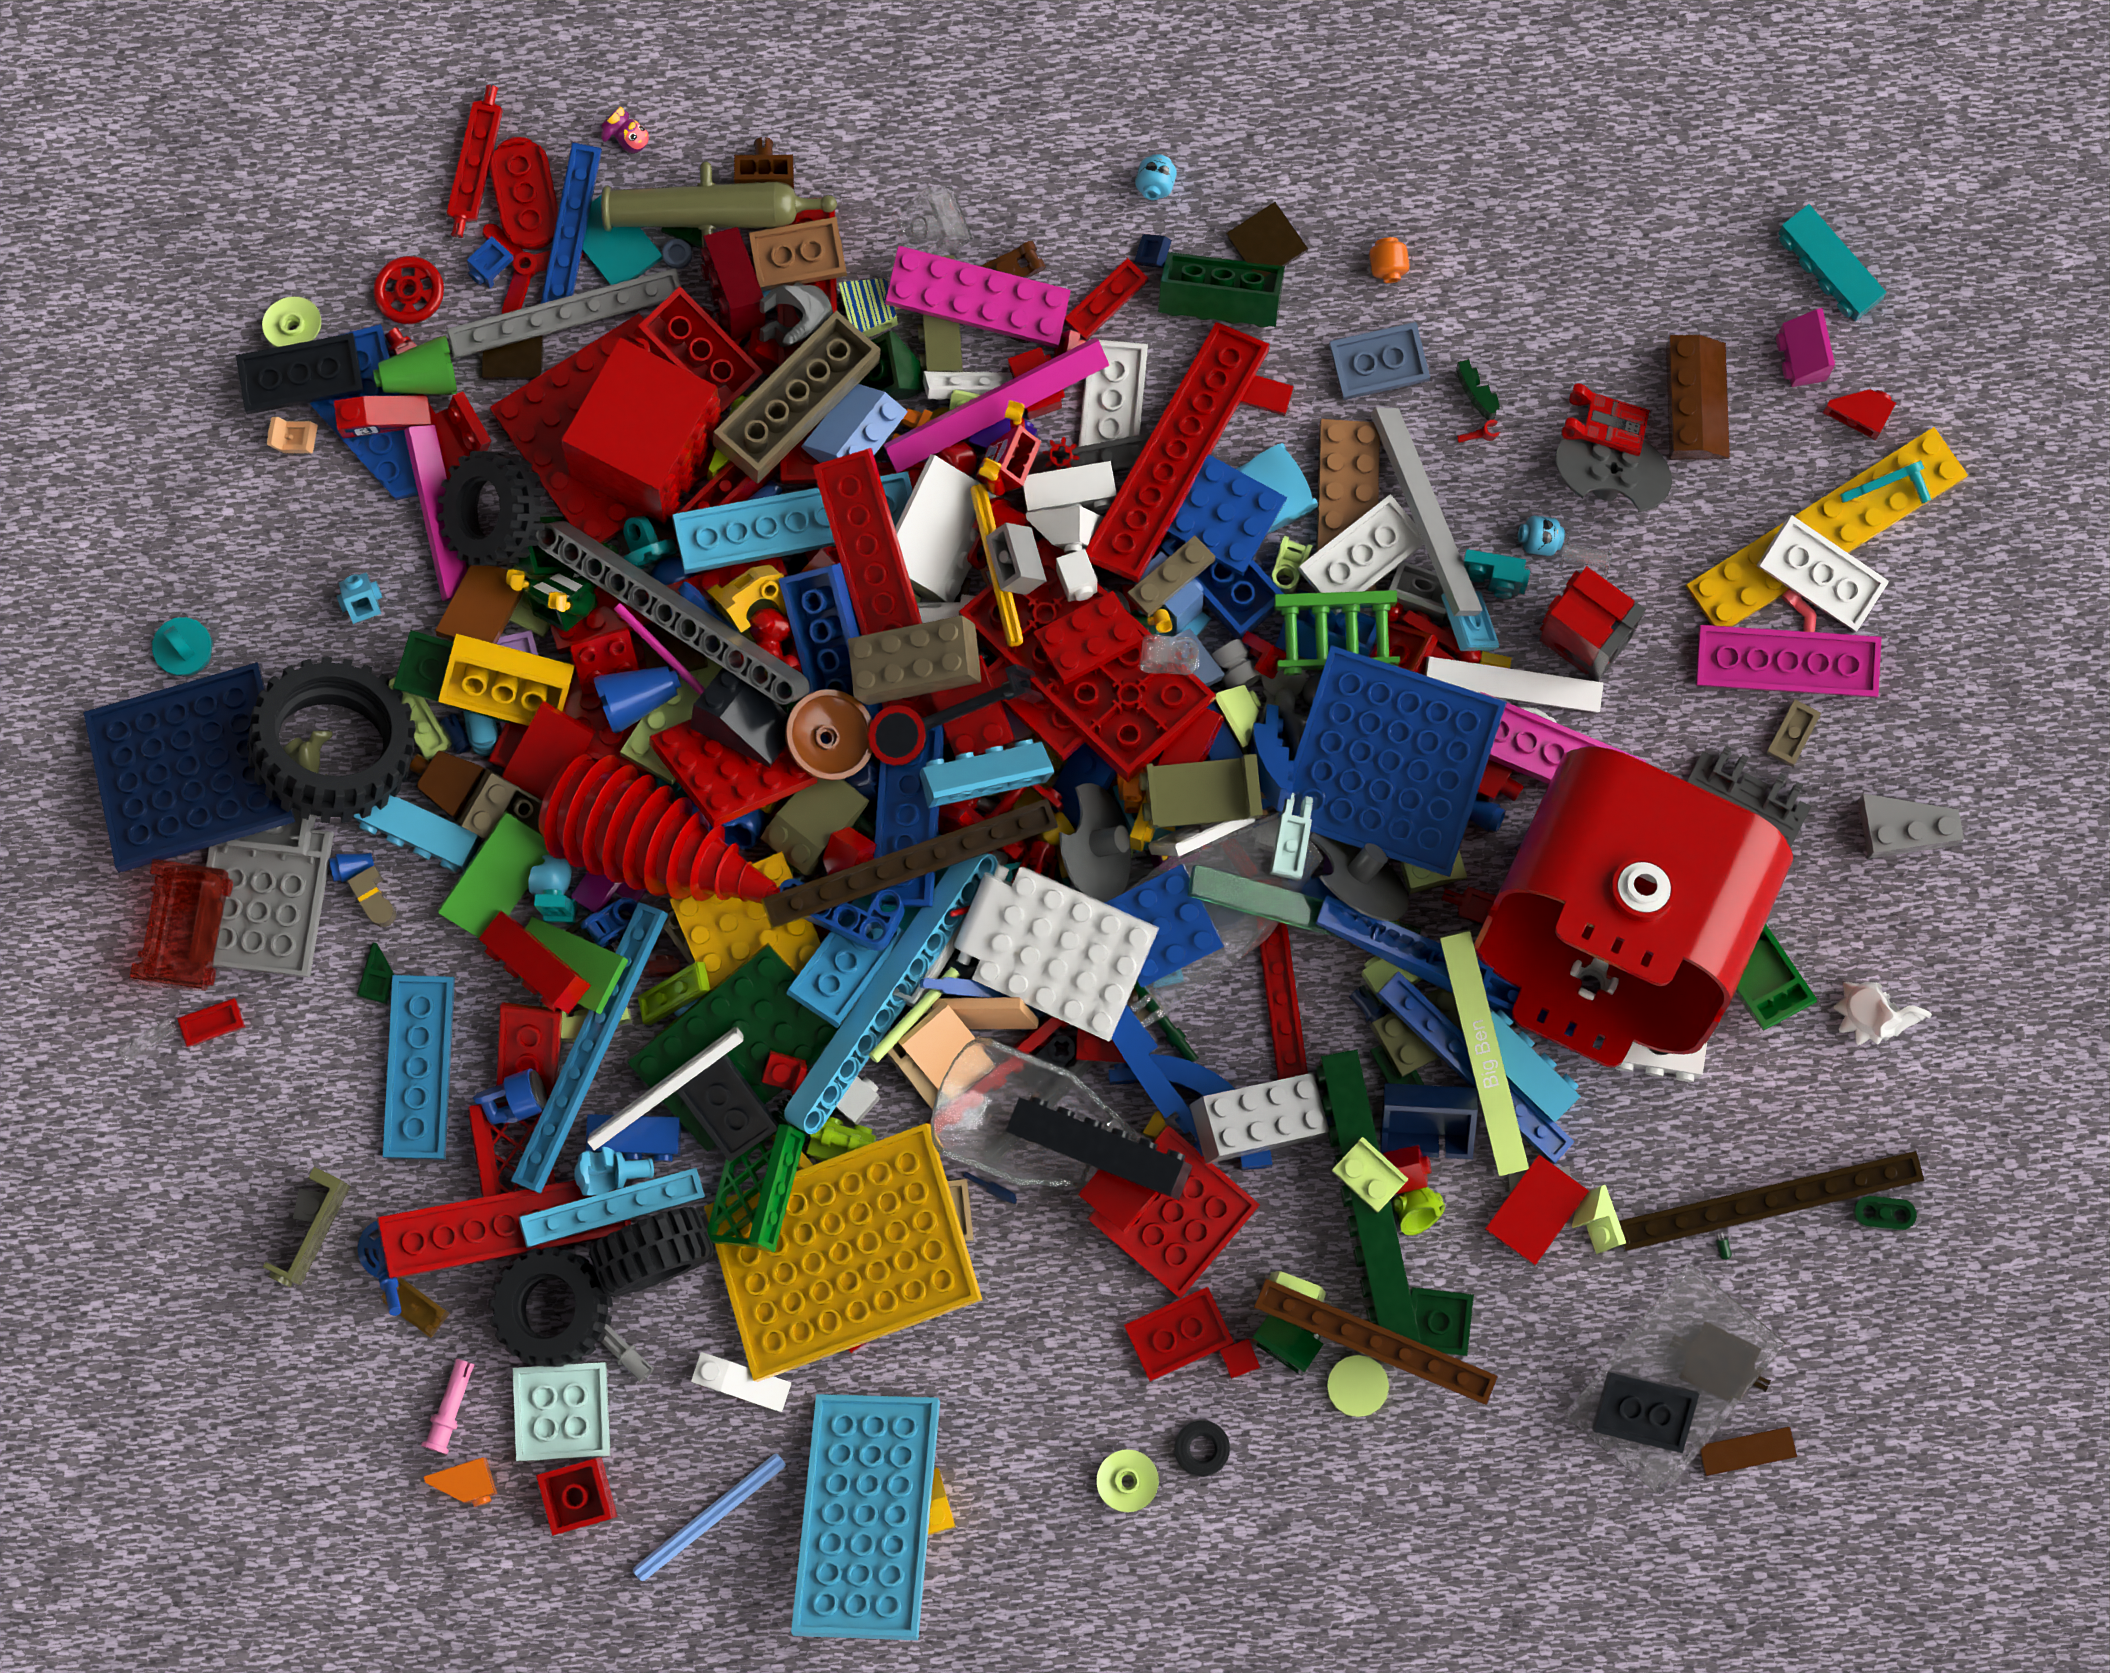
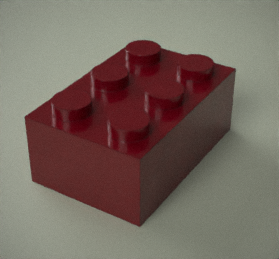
(732, 282)

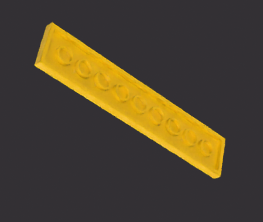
(1740, 588)

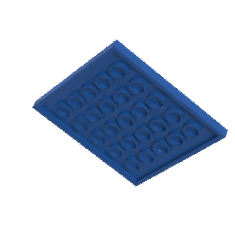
(1393, 759)

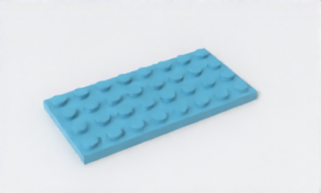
(866, 1517)

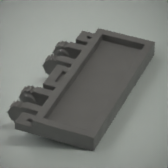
(1750, 793)

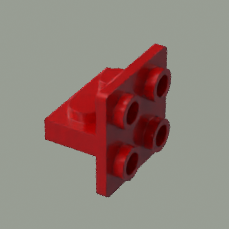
(603, 655)

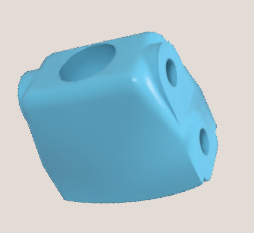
(1281, 473)

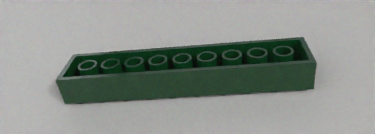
(1375, 1232)

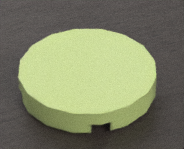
(1358, 1386)

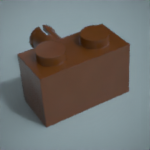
(764, 165)

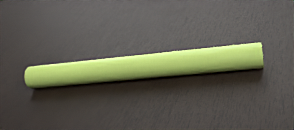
(909, 1020)

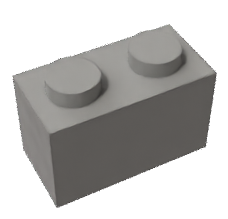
(1016, 558)

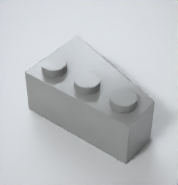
(1906, 826)

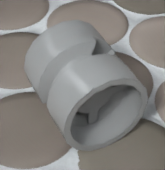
(1235, 665)

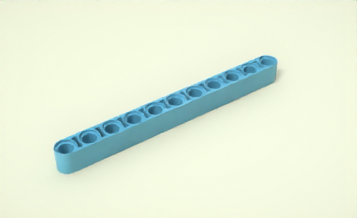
(877, 1005)

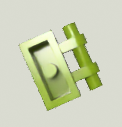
(837, 1139)

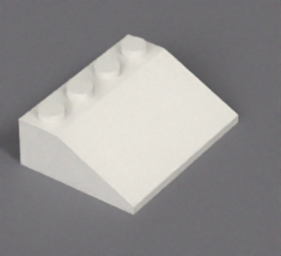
(938, 530)

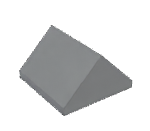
(1419, 591)

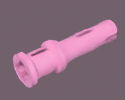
(444, 1421)

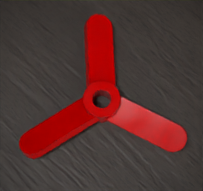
(521, 276)

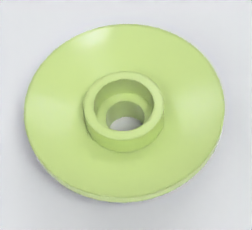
(287, 313)
(1132, 1464)

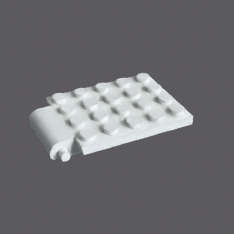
(1055, 948)

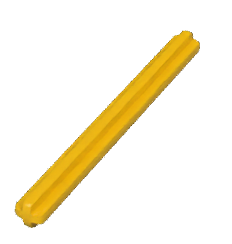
(1004, 599)

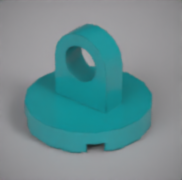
(646, 547)
(182, 646)

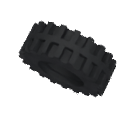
(517, 502)

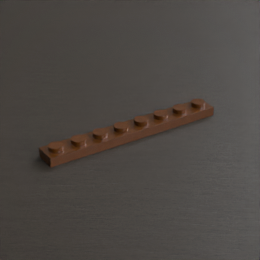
(1375, 1341)

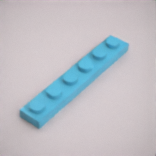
(611, 1207)

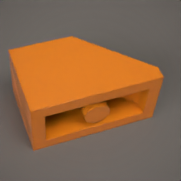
(466, 1482)

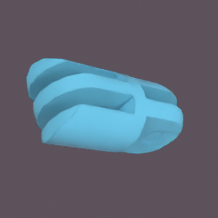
(481, 733)

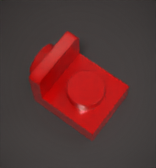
(1267, 654)
(784, 1071)

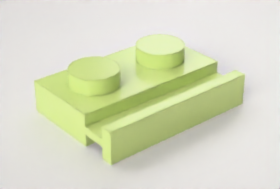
(1370, 1175)

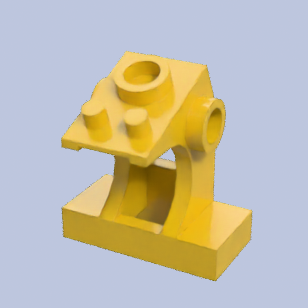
(742, 592)

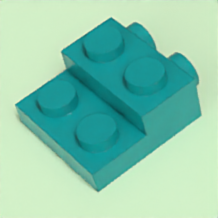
(1505, 573)

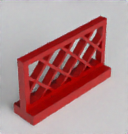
(485, 1152)

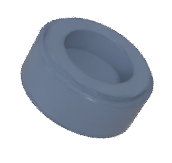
(677, 254)

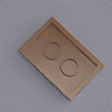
(798, 253)

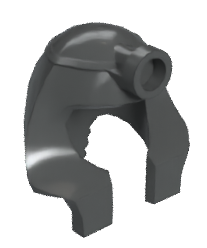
(810, 306)

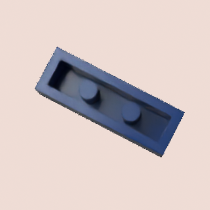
(643, 1137)

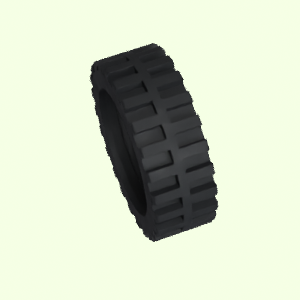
(340, 686)

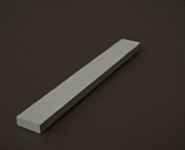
(562, 313)
(1426, 512)

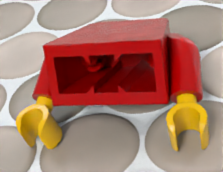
(1010, 456)

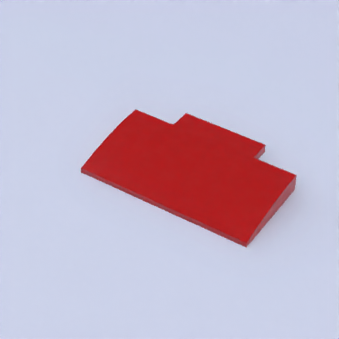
(1113, 709)

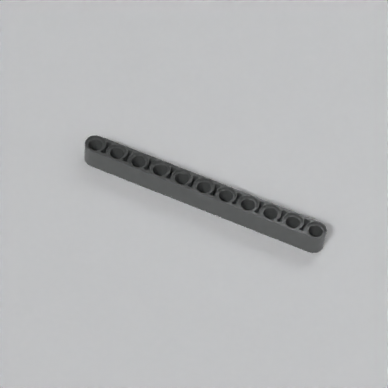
(684, 612)

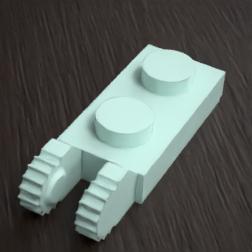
(1292, 840)

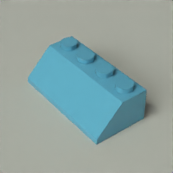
(985, 774)

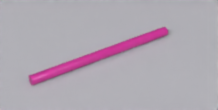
(659, 648)

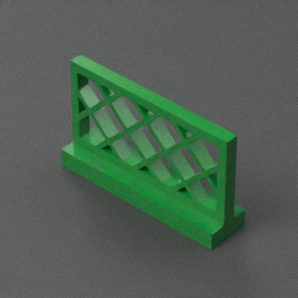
(773, 1191)

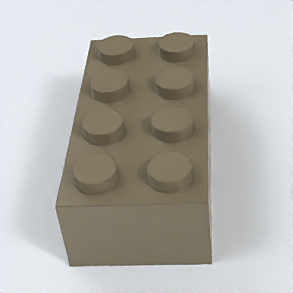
(914, 660)

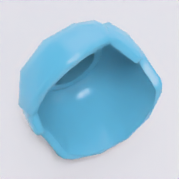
(550, 875)

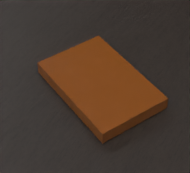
(480, 605)

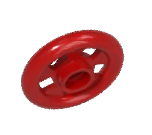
(393, 271)

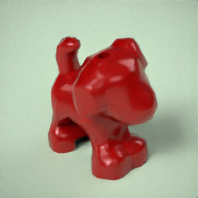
(769, 630)

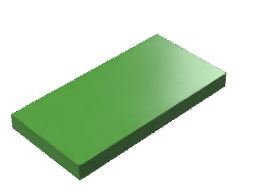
(495, 875)
(593, 963)

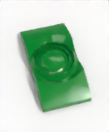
(1771, 984)

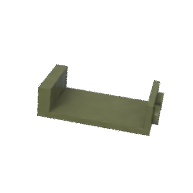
(1201, 792)
(337, 1192)

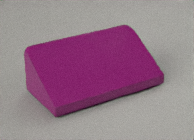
(594, 892)

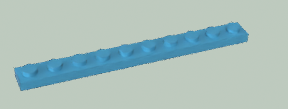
(587, 1053)

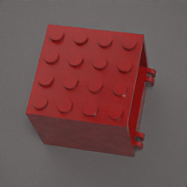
(642, 430)

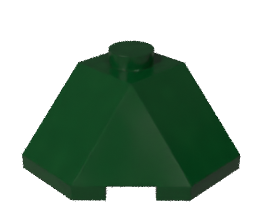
(897, 371)

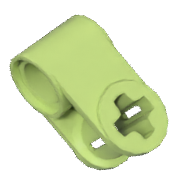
(1288, 560)

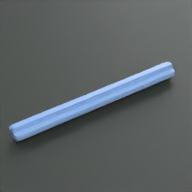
(709, 1517)

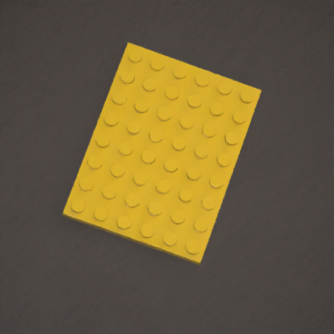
(857, 1257)

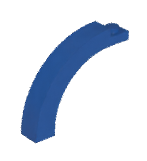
(1195, 1080)

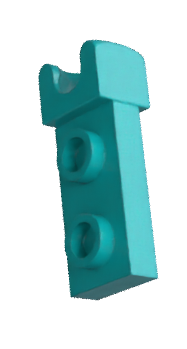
(556, 907)

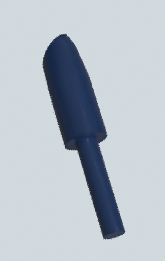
(993, 1188)

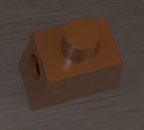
(447, 780)

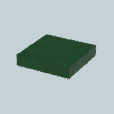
(1443, 1319)

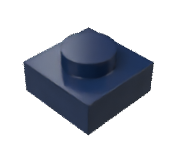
(1152, 250)

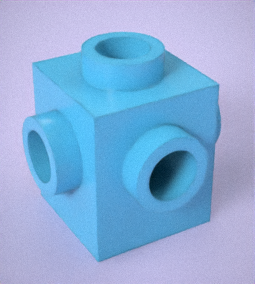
(359, 597)

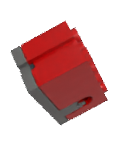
(1590, 623)

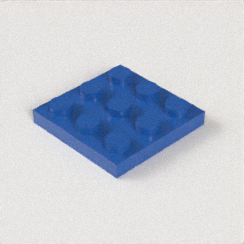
(1227, 514)
(1183, 923)

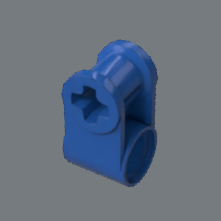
(606, 925)

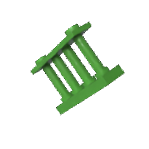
(1320, 605)

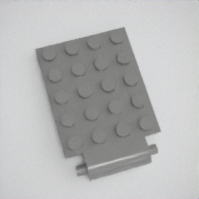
(274, 898)

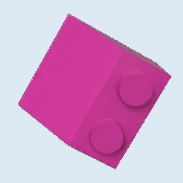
(1806, 349)

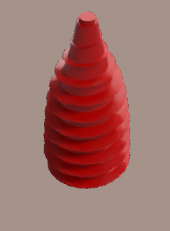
(642, 835)

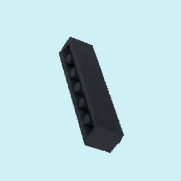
(1098, 1147)

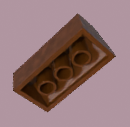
(1697, 398)

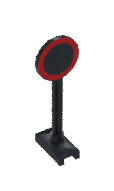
(900, 733)

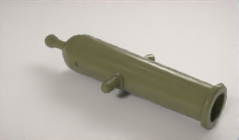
(708, 205)

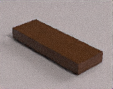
(1747, 1451)

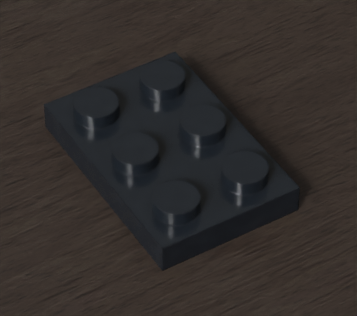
(728, 1108)
(1645, 1411)

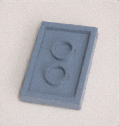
(1379, 361)

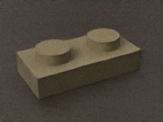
(1793, 733)

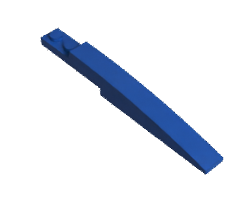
(1412, 953)
(1135, 1045)

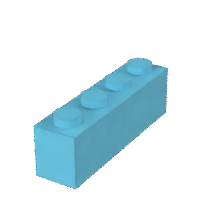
(423, 831)
(1533, 1072)

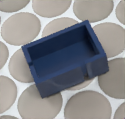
(1422, 1113)

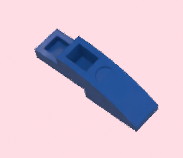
(1272, 758)

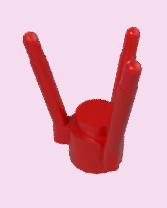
(1040, 859)

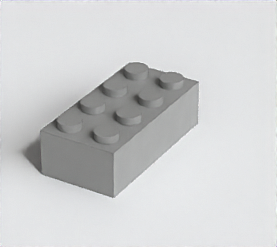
(1259, 1118)

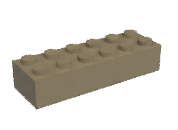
(796, 397)

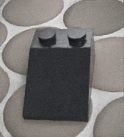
(741, 718)

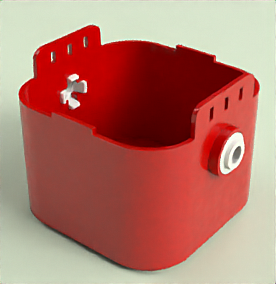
(1643, 891)

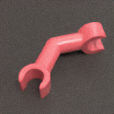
(1803, 608)

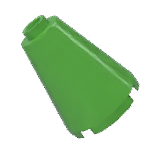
(419, 370)

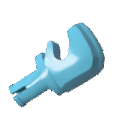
(608, 1171)

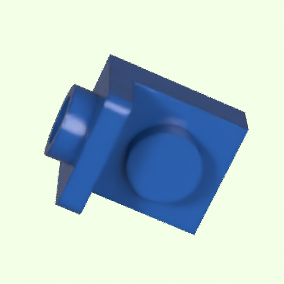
(488, 262)

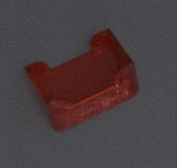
(182, 926)

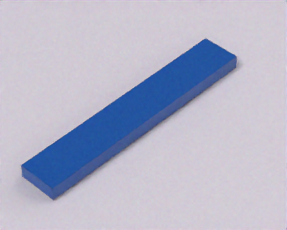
(571, 222)

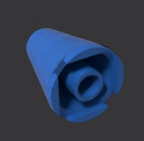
(635, 694)

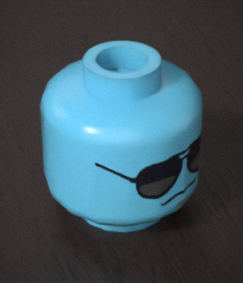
(1155, 177)
(1541, 535)

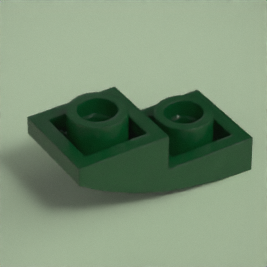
(1481, 396)

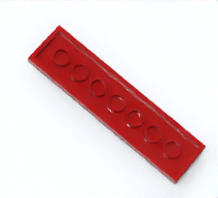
(473, 1230)

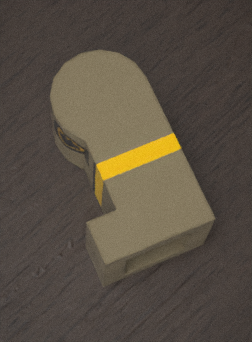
(376, 907)

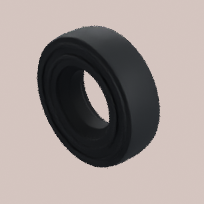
(1220, 1442)

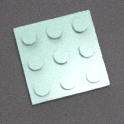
(561, 1412)

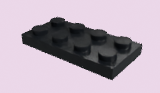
(299, 373)

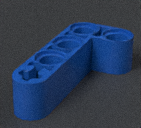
(864, 920)

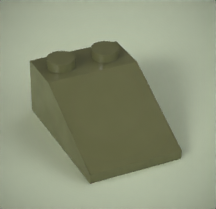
(808, 820)

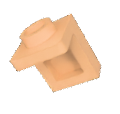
(292, 435)

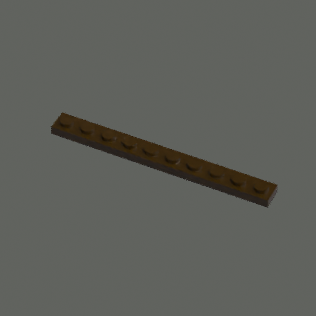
(909, 863)
(1771, 1201)

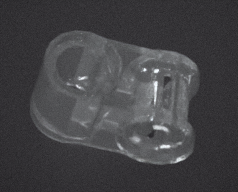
(1166, 653)

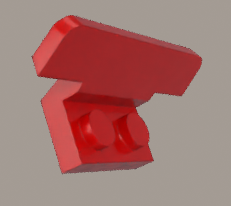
(458, 431)

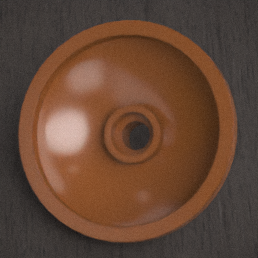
(844, 723)

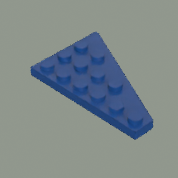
(382, 453)

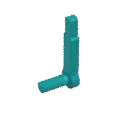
(1912, 470)

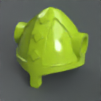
(1418, 1210)

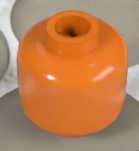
(1389, 259)

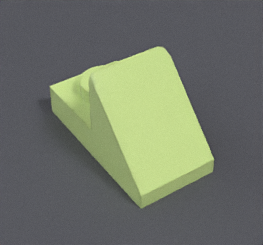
(1600, 1219)

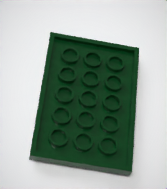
(763, 1012)

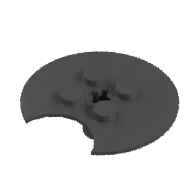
(1608, 471)
(1099, 849)
(1364, 879)

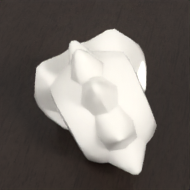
(1872, 1014)

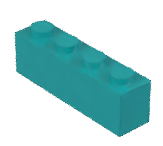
(1831, 263)

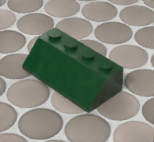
(1220, 289)

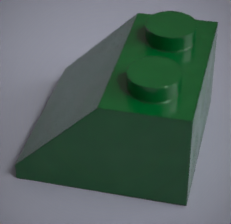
(1287, 1343)

